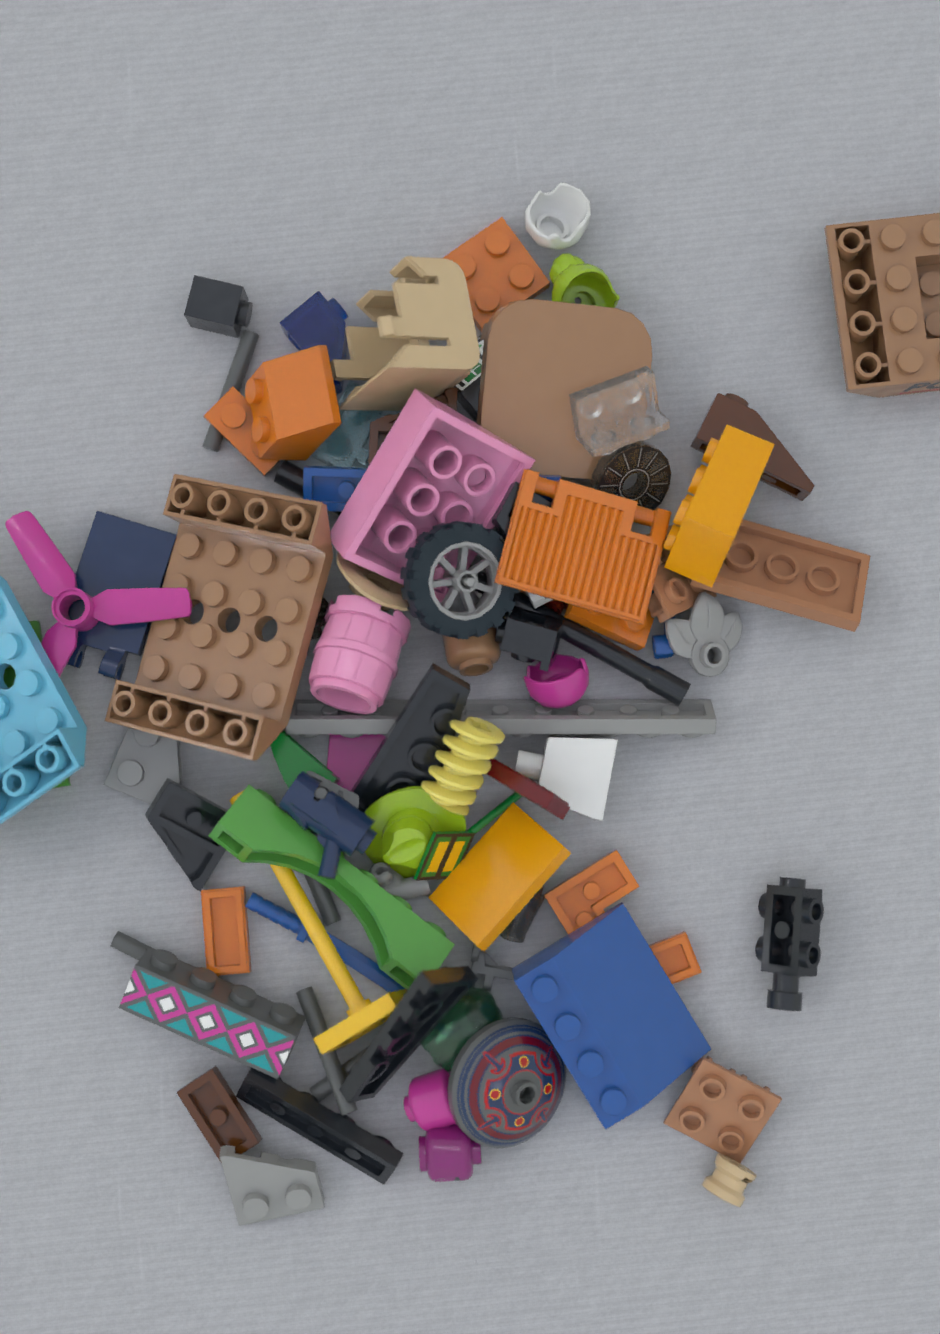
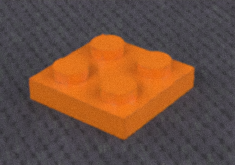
(497, 271)

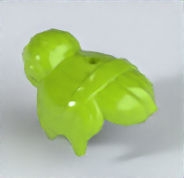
(580, 280)

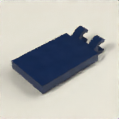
(118, 557)

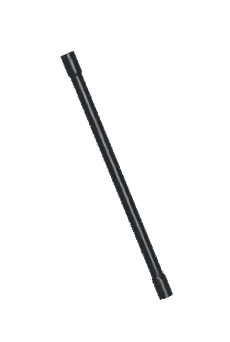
(652, 677)

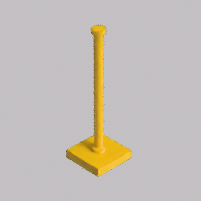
(362, 1013)

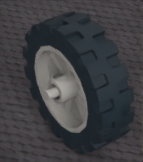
(420, 585)

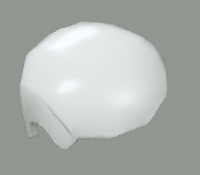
(558, 217)

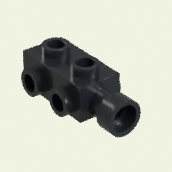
(789, 939)

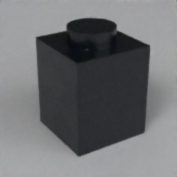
(218, 307)

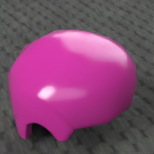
(559, 686)

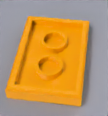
(499, 876)

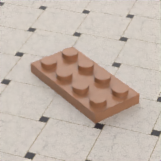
(794, 575)

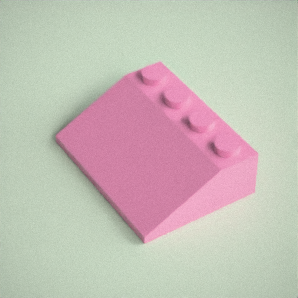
(425, 474)

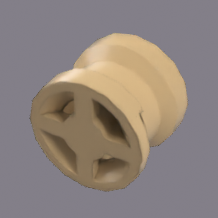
(729, 1180)

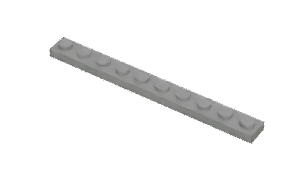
(525, 717)

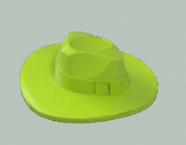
(405, 826)

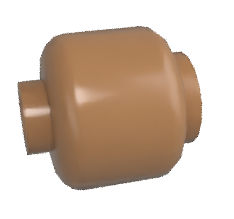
(472, 655)

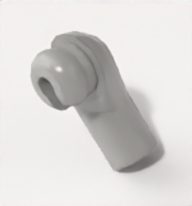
(396, 884)

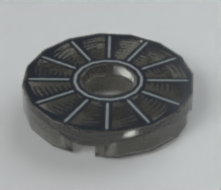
(640, 458)

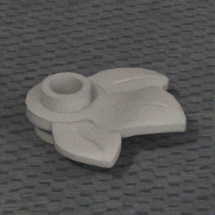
(705, 630)

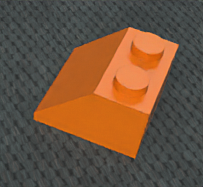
(293, 404)

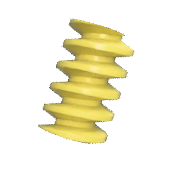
(463, 764)

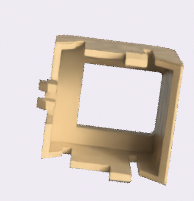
(395, 358)

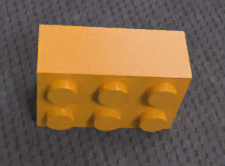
(718, 505)

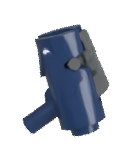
(332, 815)

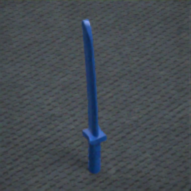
(348, 954)

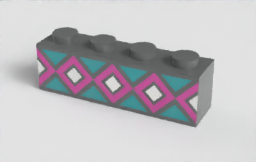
(212, 1011)

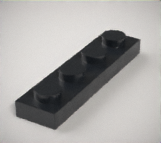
(320, 1125)

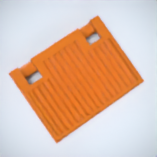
(582, 548)

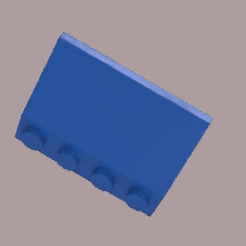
(611, 1014)

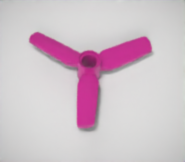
(109, 606)

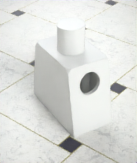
(574, 771)

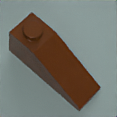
(781, 469)

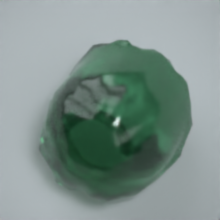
(467, 1017)

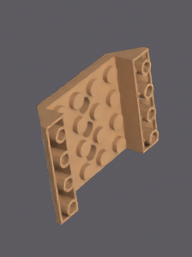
(232, 554)

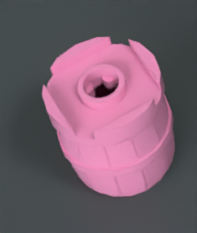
(357, 654)

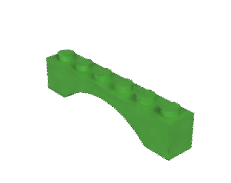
(263, 833)

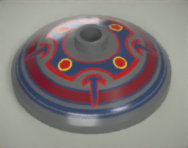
(492, 1074)

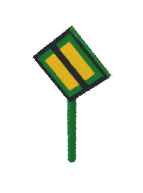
(449, 848)

